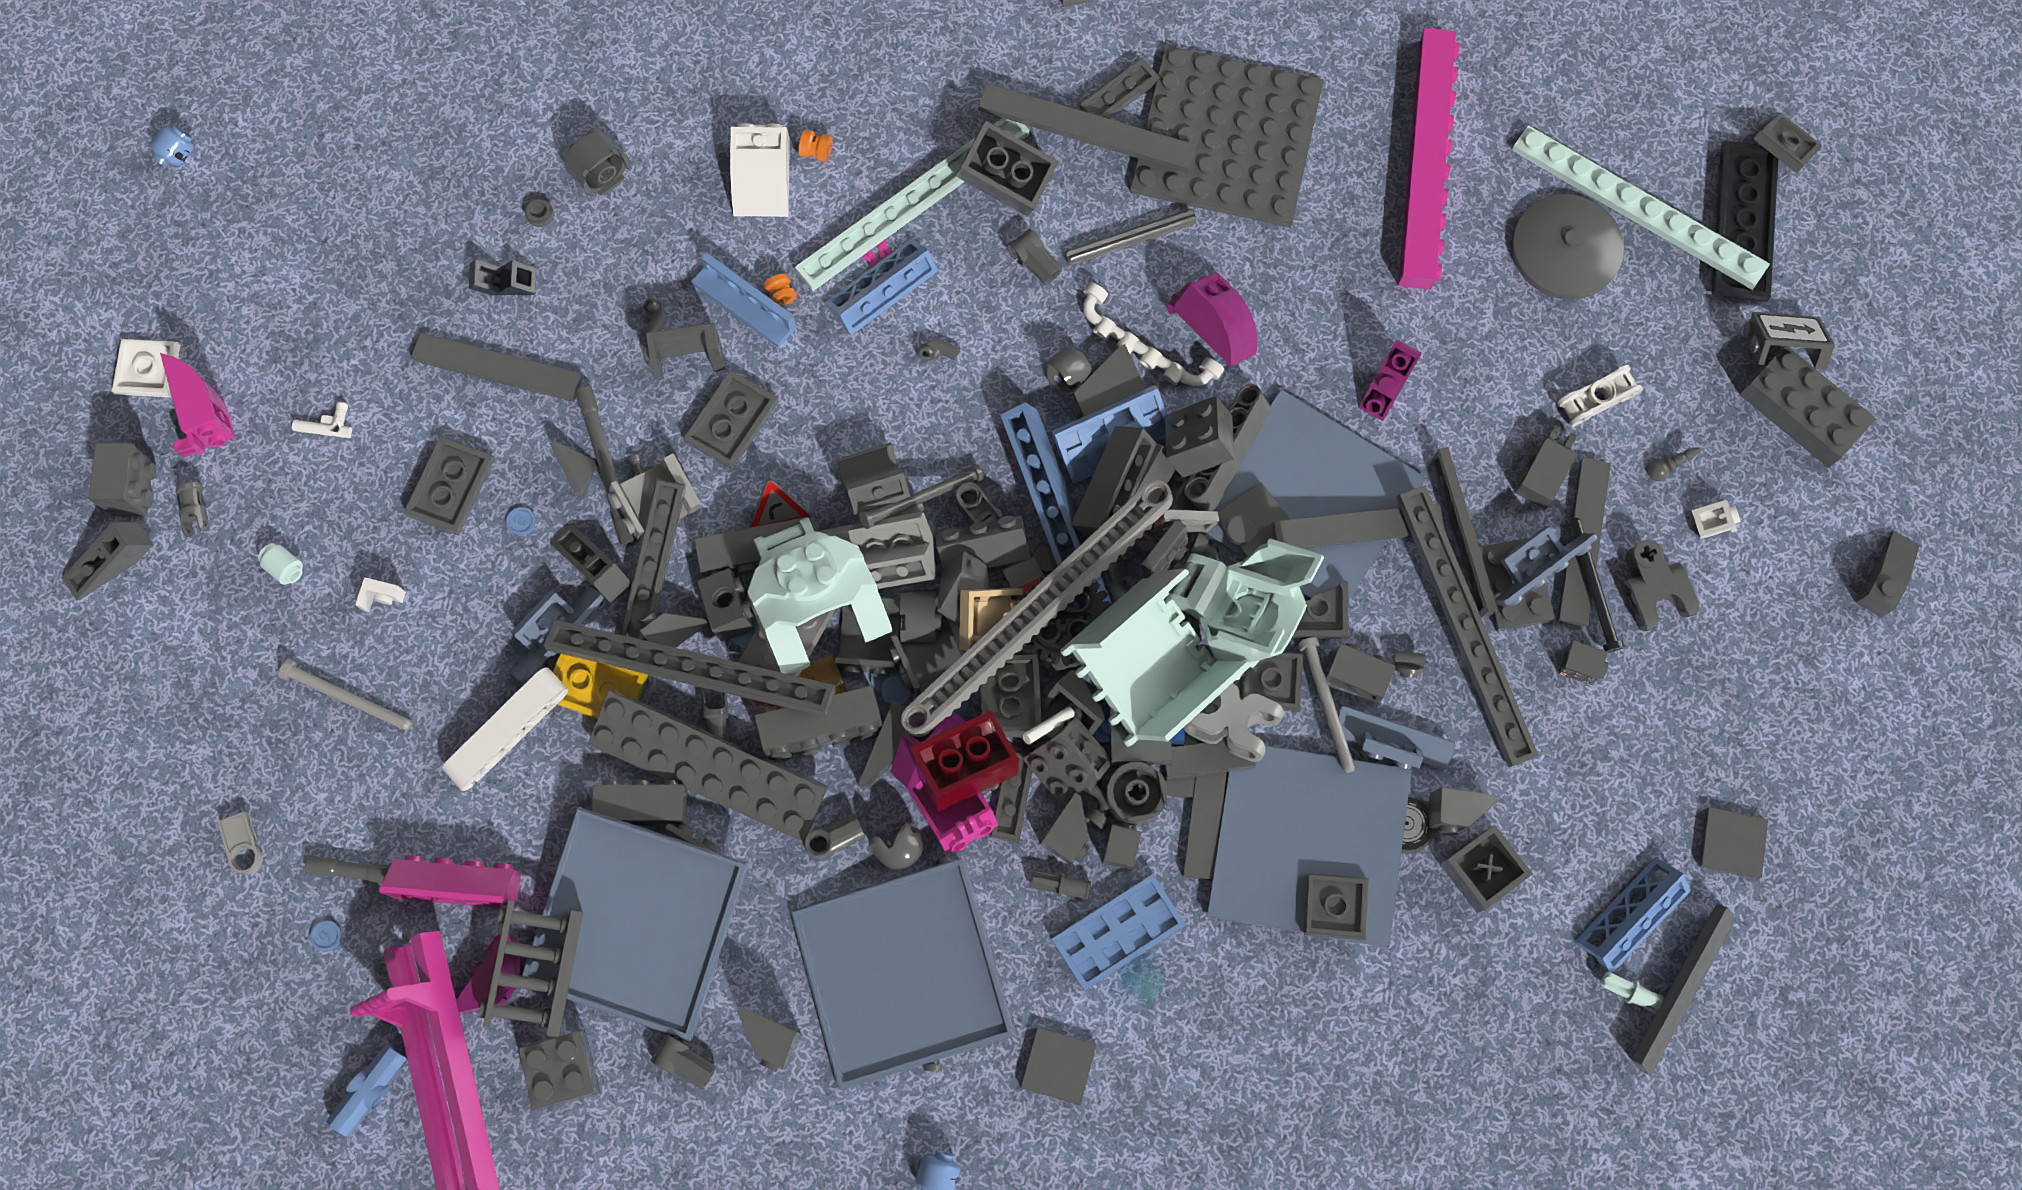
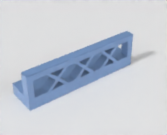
(884, 288)
(744, 301)
(1642, 920)

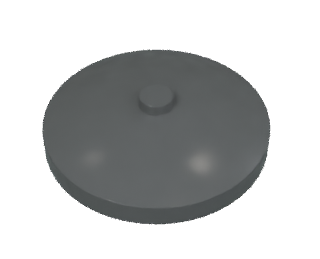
(1567, 246)

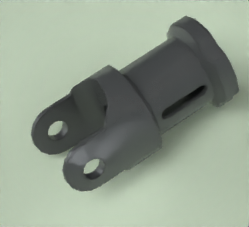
(191, 507)
(716, 718)

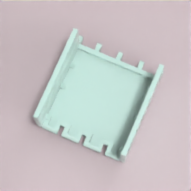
(1150, 661)

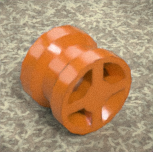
(779, 289)

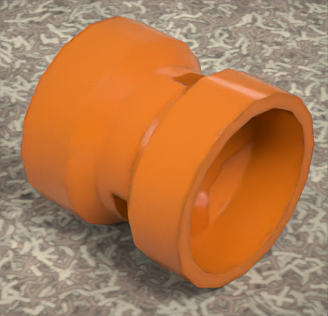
(815, 145)

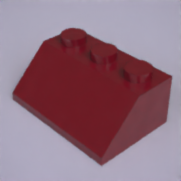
(964, 760)

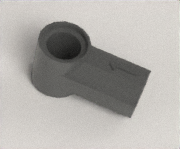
(1031, 253)
(837, 837)
(678, 1059)

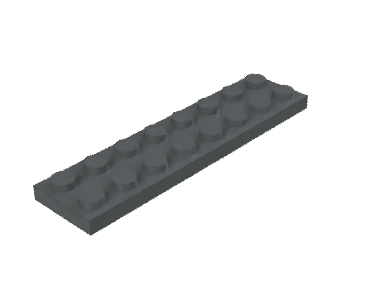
(707, 765)

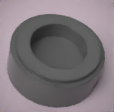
(539, 212)

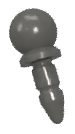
(1660, 468)

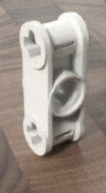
(1616, 388)

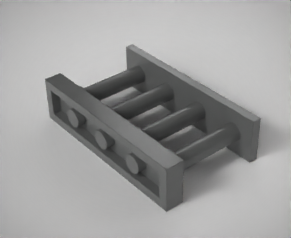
(555, 987)

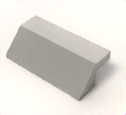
(894, 549)

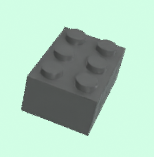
(1007, 168)

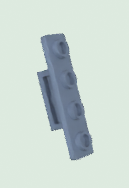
(1536, 560)
(537, 624)
(1395, 741)

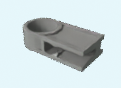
(237, 835)

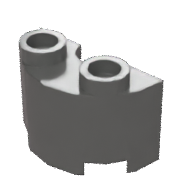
(920, 616)

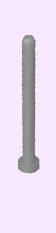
(1310, 647)
(289, 670)

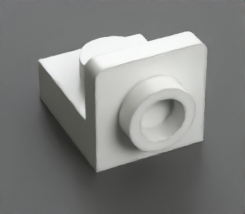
(1716, 519)
(383, 593)

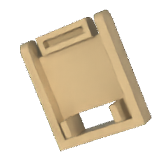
(987, 608)

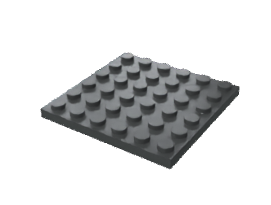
(1247, 130)

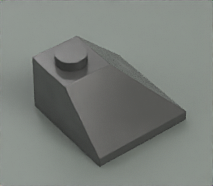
(960, 574)
(1077, 694)
(769, 1039)

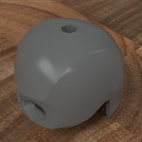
(1071, 368)
(904, 851)

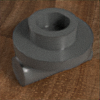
(1409, 663)

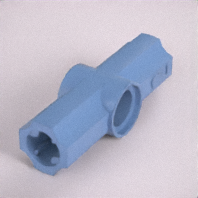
(366, 1090)

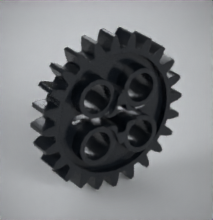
(1065, 633)

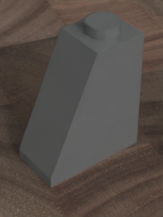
(1108, 384)

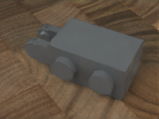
(1547, 469)

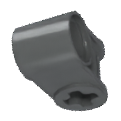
(981, 510)

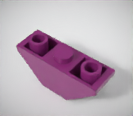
(1390, 379)
(903, 766)
(479, 986)

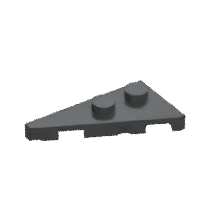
(1326, 615)

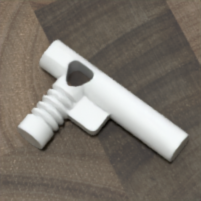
(327, 424)
(1050, 726)

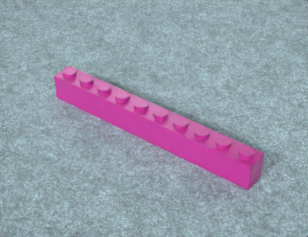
(1427, 159)

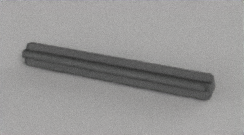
(1131, 237)

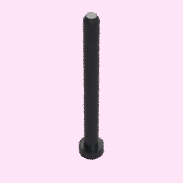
(1612, 642)

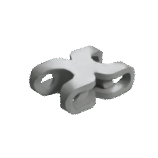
(1234, 719)

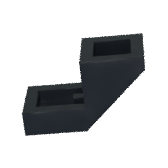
(509, 279)

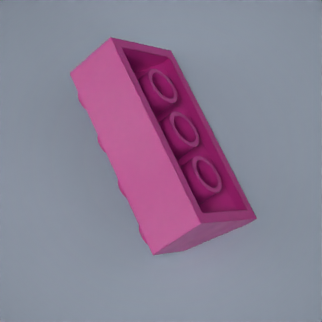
(451, 883)

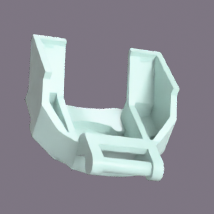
(806, 581)
(1251, 605)

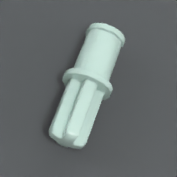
(1632, 992)

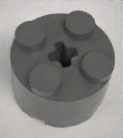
(596, 162)
(1146, 781)

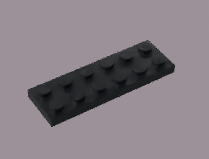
(1747, 212)

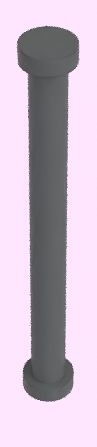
(869, 518)

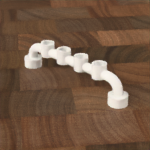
(1150, 356)

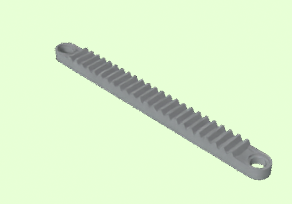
(1037, 609)

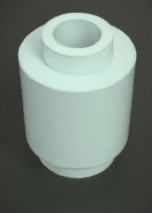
(280, 563)

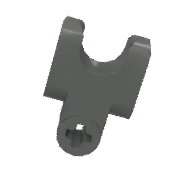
(1656, 580)

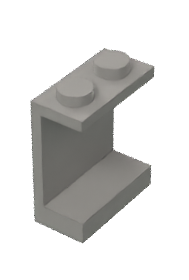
(635, 495)

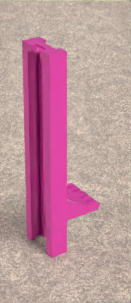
(405, 1007)

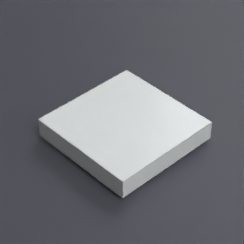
(141, 368)

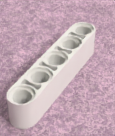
(505, 729)

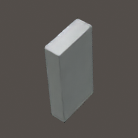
(1194, 520)

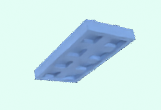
(1085, 439)
(1118, 932)

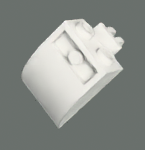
(760, 170)

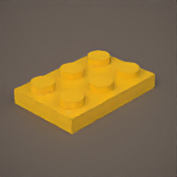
(590, 682)

